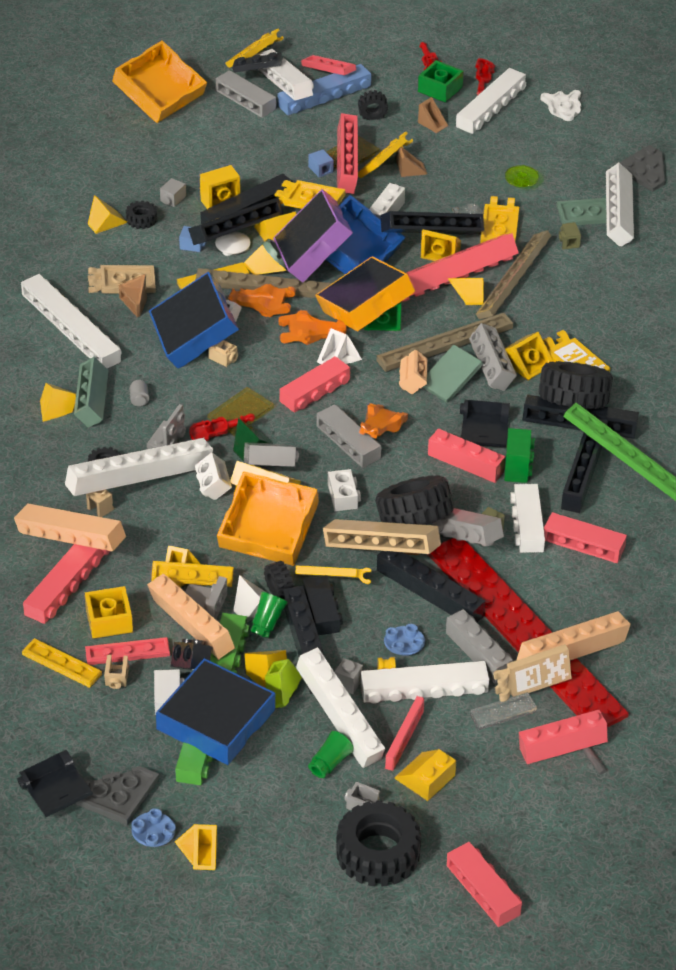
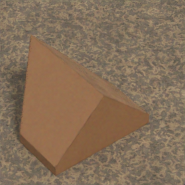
(430, 116)
(408, 164)
(134, 294)

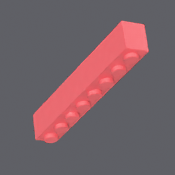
(462, 263)

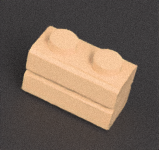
(413, 372)

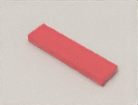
(328, 65)
(134, 650)
(405, 733)

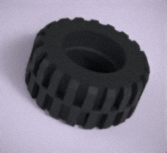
(575, 383)
(416, 501)
(378, 865)

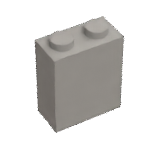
(270, 454)

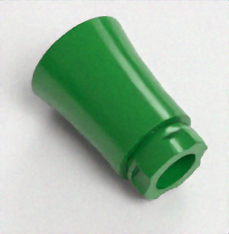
(267, 614)
(330, 754)

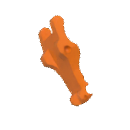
(265, 299)
(307, 328)
(381, 420)

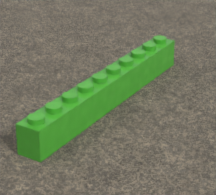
(192, 762)

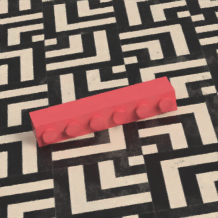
(347, 153)
(61, 582)

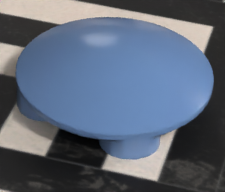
(404, 640)
(153, 828)

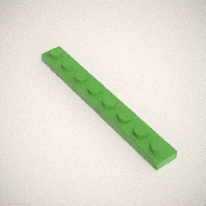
(622, 449)

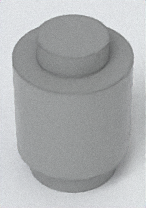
(139, 393)

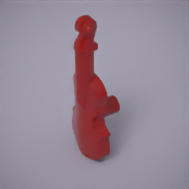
(428, 57)
(483, 74)
(216, 427)

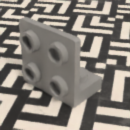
(169, 430)
(209, 598)

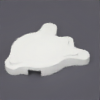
(563, 105)

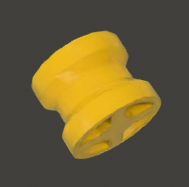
(386, 663)

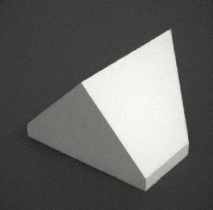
(338, 345)
(247, 598)

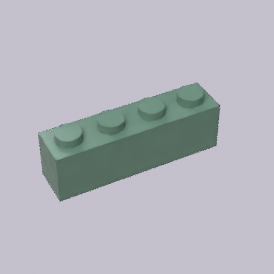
(91, 392)

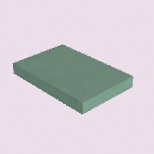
(583, 211)
(451, 373)

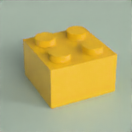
(219, 185)
(108, 612)

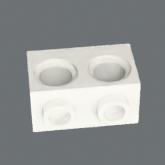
(213, 476)
(343, 490)

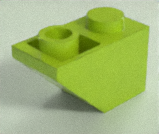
(283, 680)

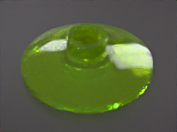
(521, 176)

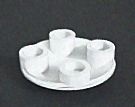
(233, 243)

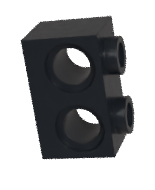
(189, 653)

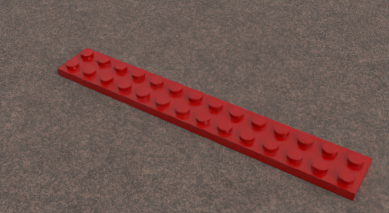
(519, 624)

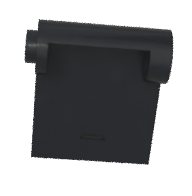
(485, 422)
(54, 783)

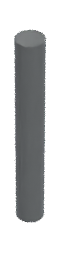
(594, 760)

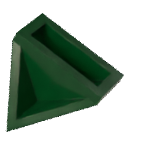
(247, 434)

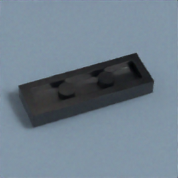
(257, 62)

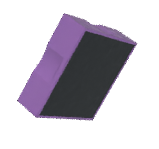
(312, 235)

